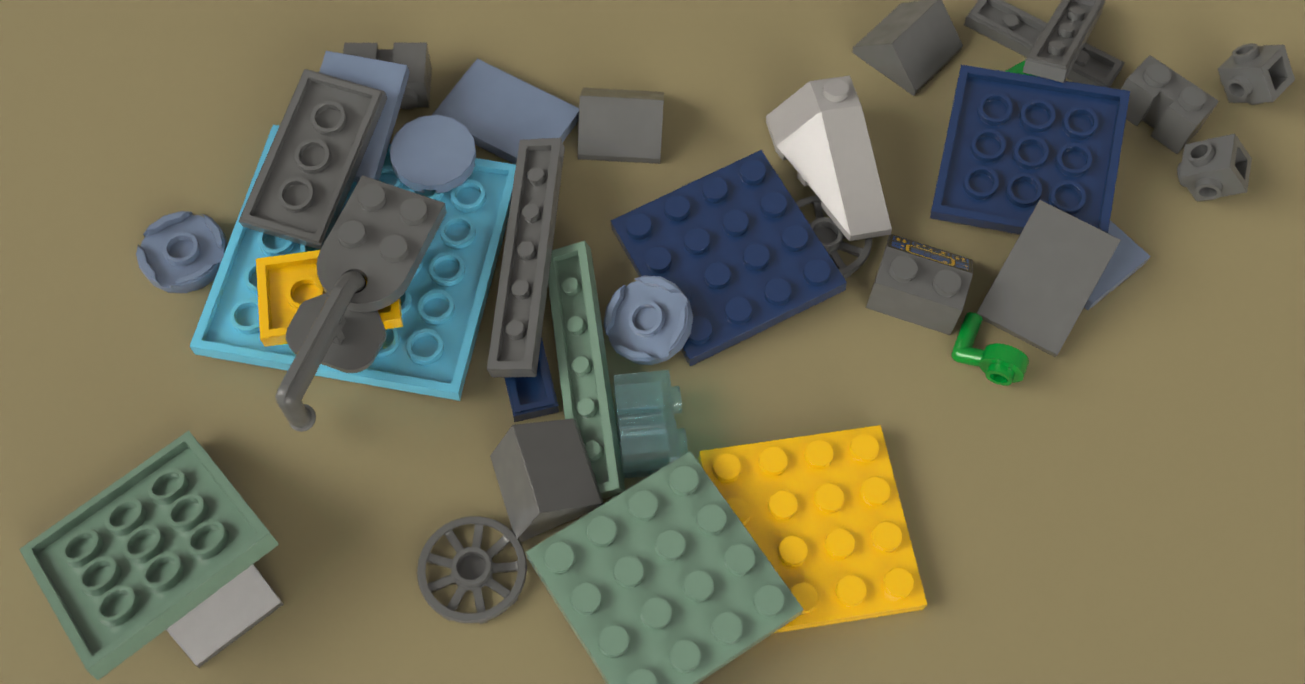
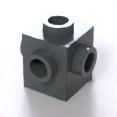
(1256, 74)
(1215, 168)

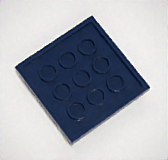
(1025, 143)
(733, 251)

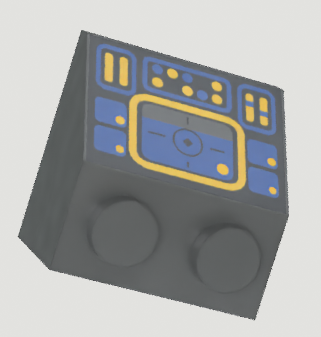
(921, 284)

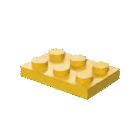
(288, 282)

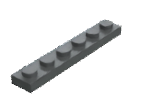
(526, 259)

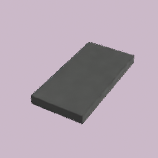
(313, 159)

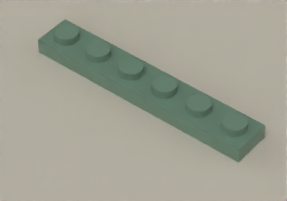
(584, 362)

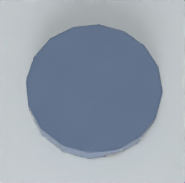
(433, 154)
(181, 252)
(648, 320)

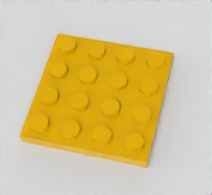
(825, 521)

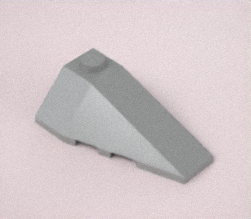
(830, 148)

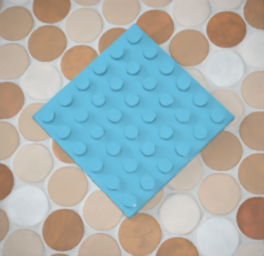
(438, 308)

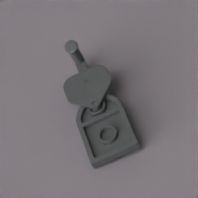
(373, 240)

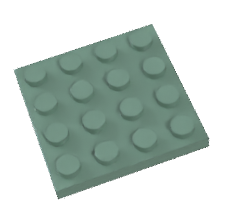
(145, 553)
(664, 581)

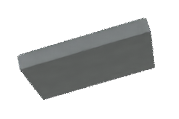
(1048, 278)

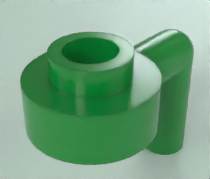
(998, 361)

